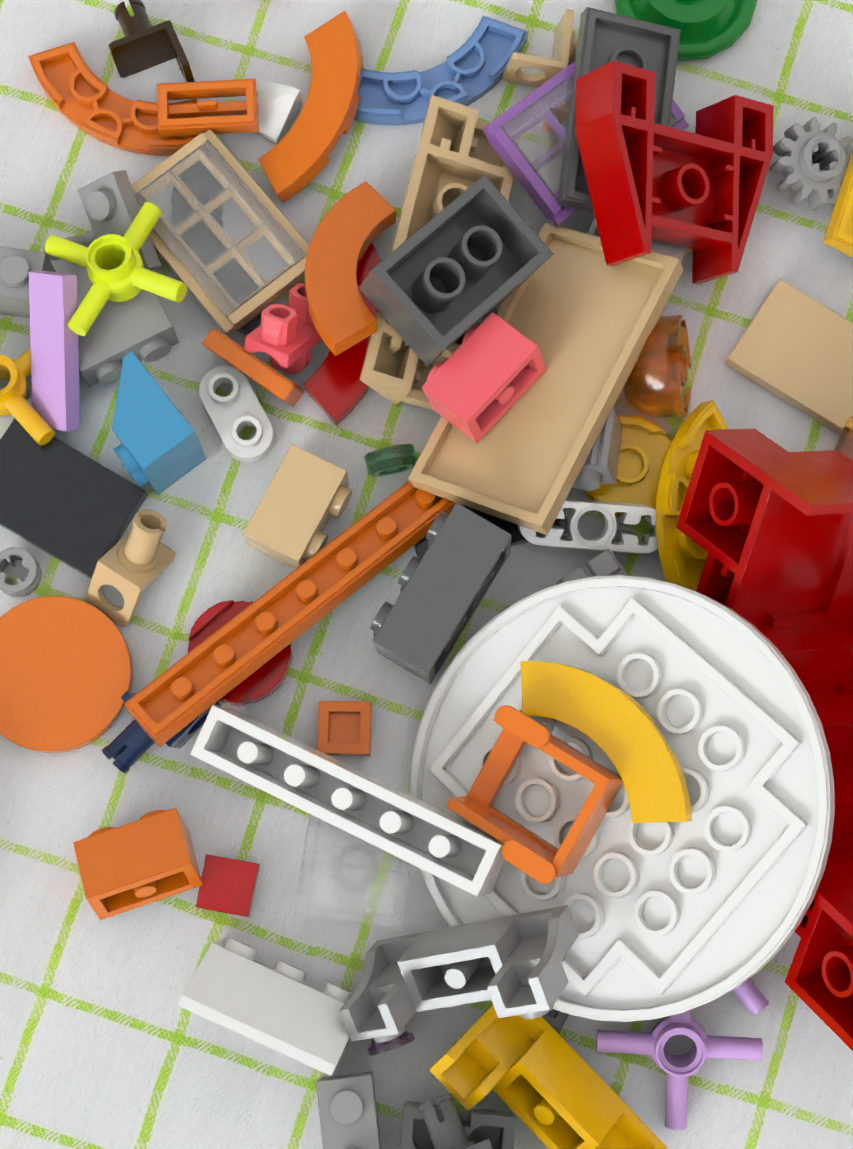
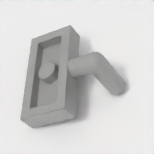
(111, 210)

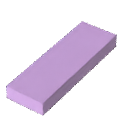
(54, 349)

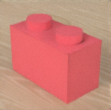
(484, 377)

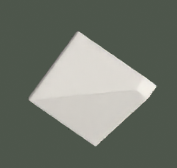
(276, 108)

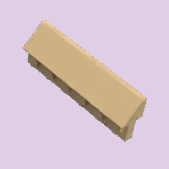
(447, 162)

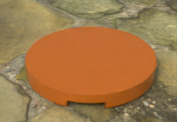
(60, 674)

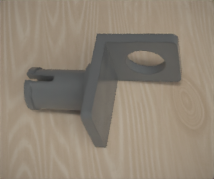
(450, 1132)

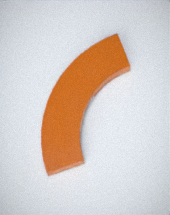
(97, 109)
(327, 110)
(333, 262)

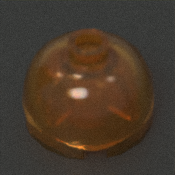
(662, 371)

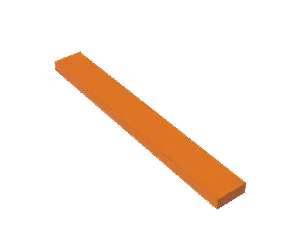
(284, 612)

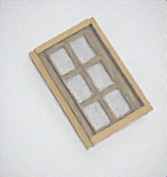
(221, 232)

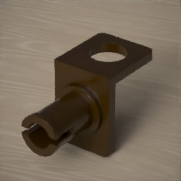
(145, 44)

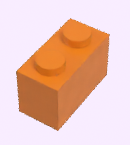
(137, 863)

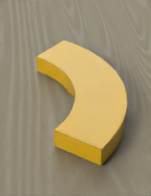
(679, 555)
(619, 728)

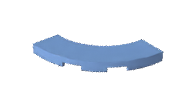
(463, 78)

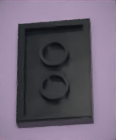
(63, 499)

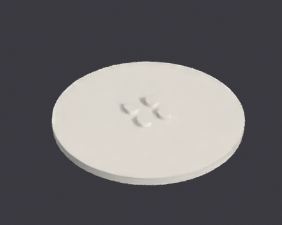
(658, 906)

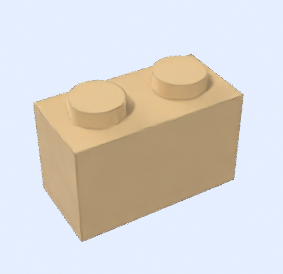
(298, 508)

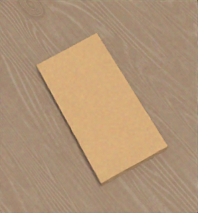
(590, 335)

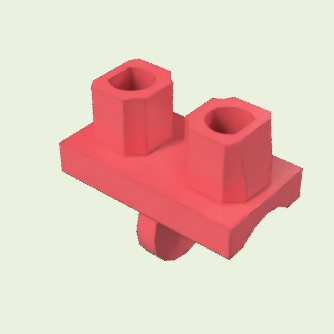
(286, 333)

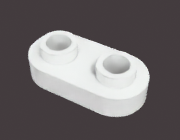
(236, 411)

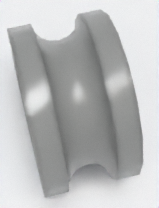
(33, 578)

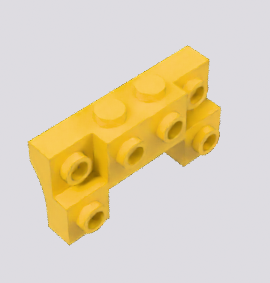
(541, 1084)

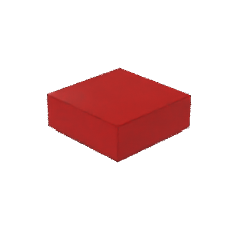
(227, 885)

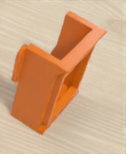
(520, 845)

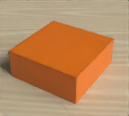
(344, 728)

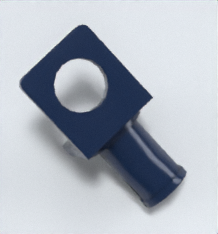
(135, 741)

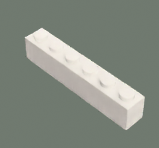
(351, 800)

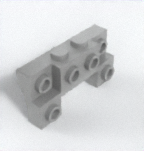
(498, 959)

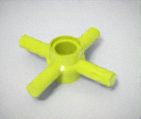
(115, 268)

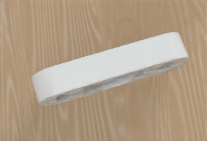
(627, 541)

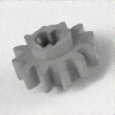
(812, 162)

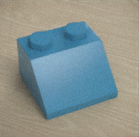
(152, 433)

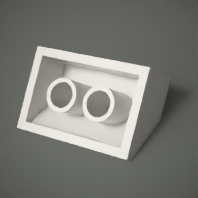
(269, 1005)

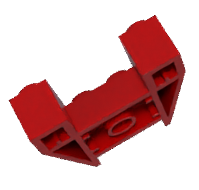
(666, 180)

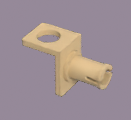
(563, 55)
(131, 566)

